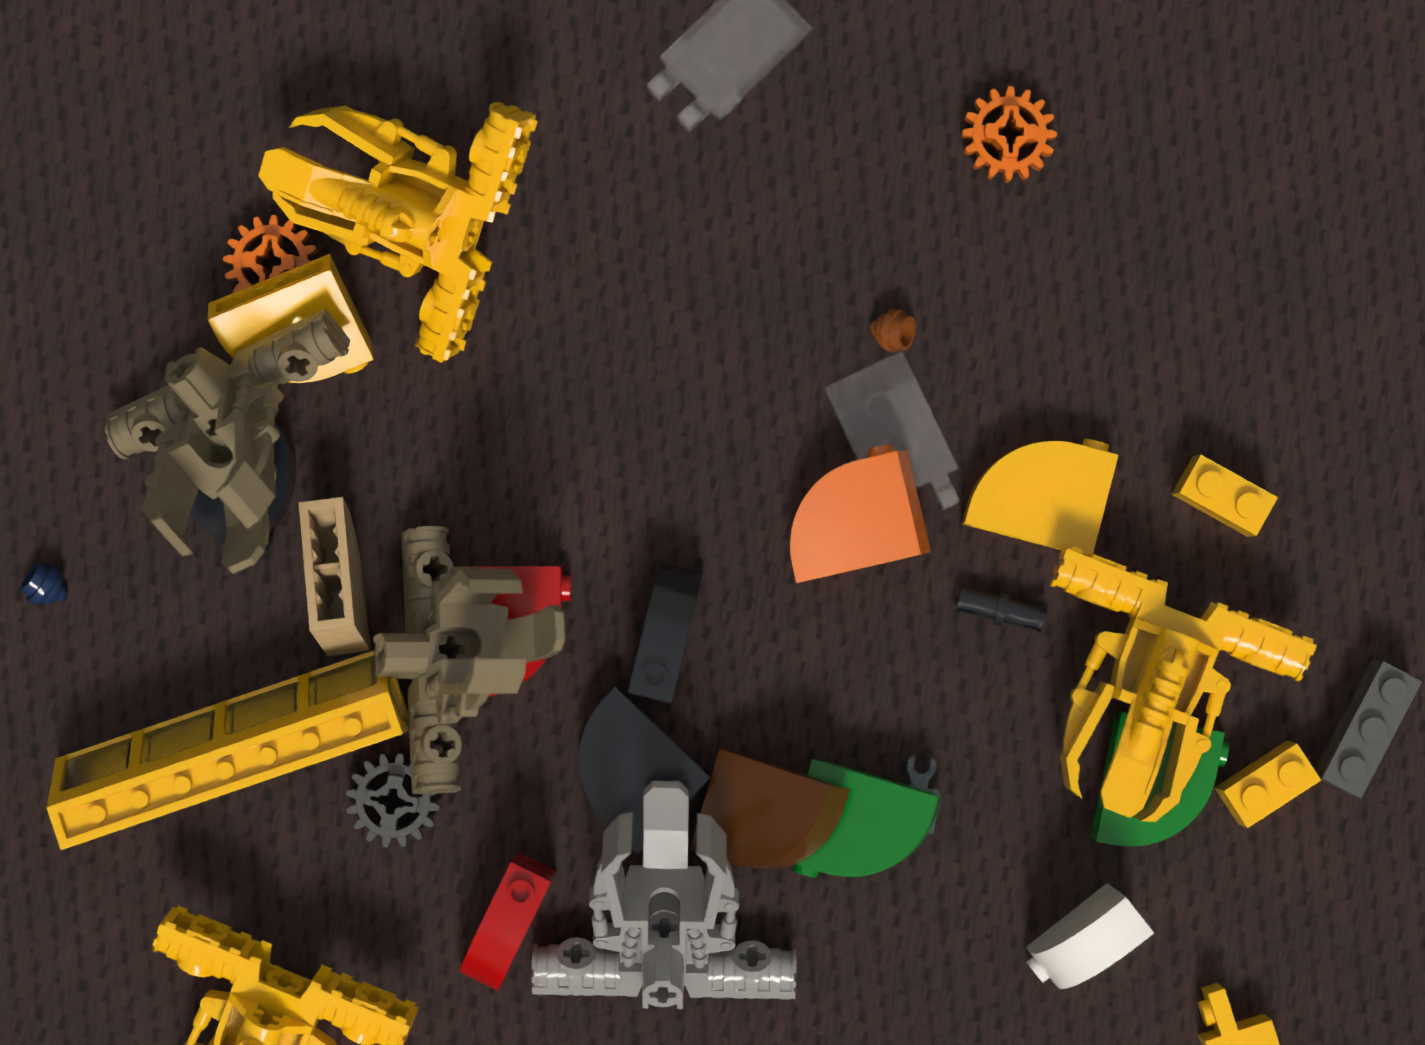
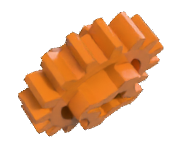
(1028, 134)
(271, 243)

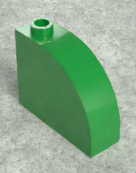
(878, 825)
(1130, 832)

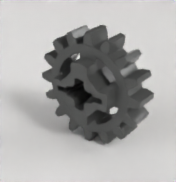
(390, 819)

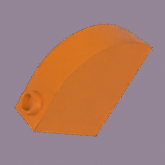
(859, 517)

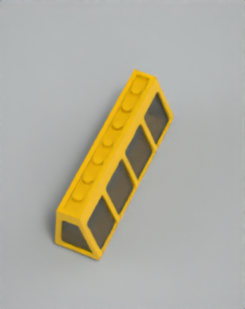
(223, 748)

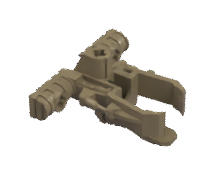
(219, 432)
(456, 649)

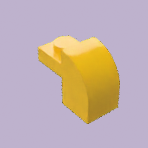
(1217, 1012)

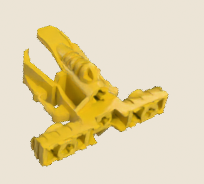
(410, 205)
(1161, 673)
(270, 1002)

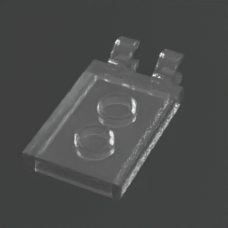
(728, 55)
(888, 407)

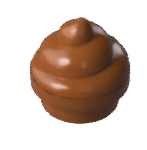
(894, 330)

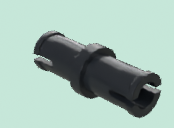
(1001, 608)

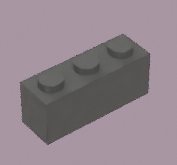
(1367, 728)

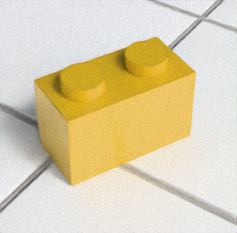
(1224, 495)
(1267, 784)

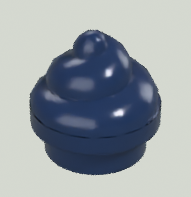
(43, 584)

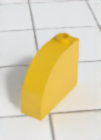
(286, 299)
(1045, 494)

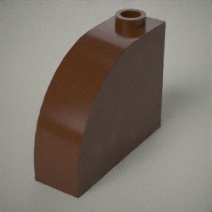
(770, 811)

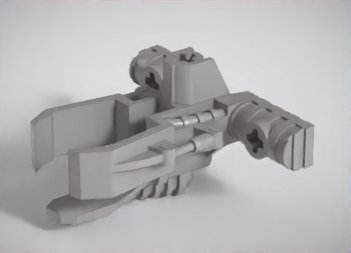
(664, 920)

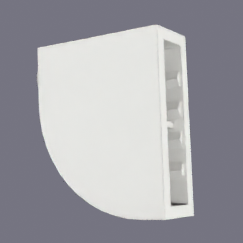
(1088, 939)

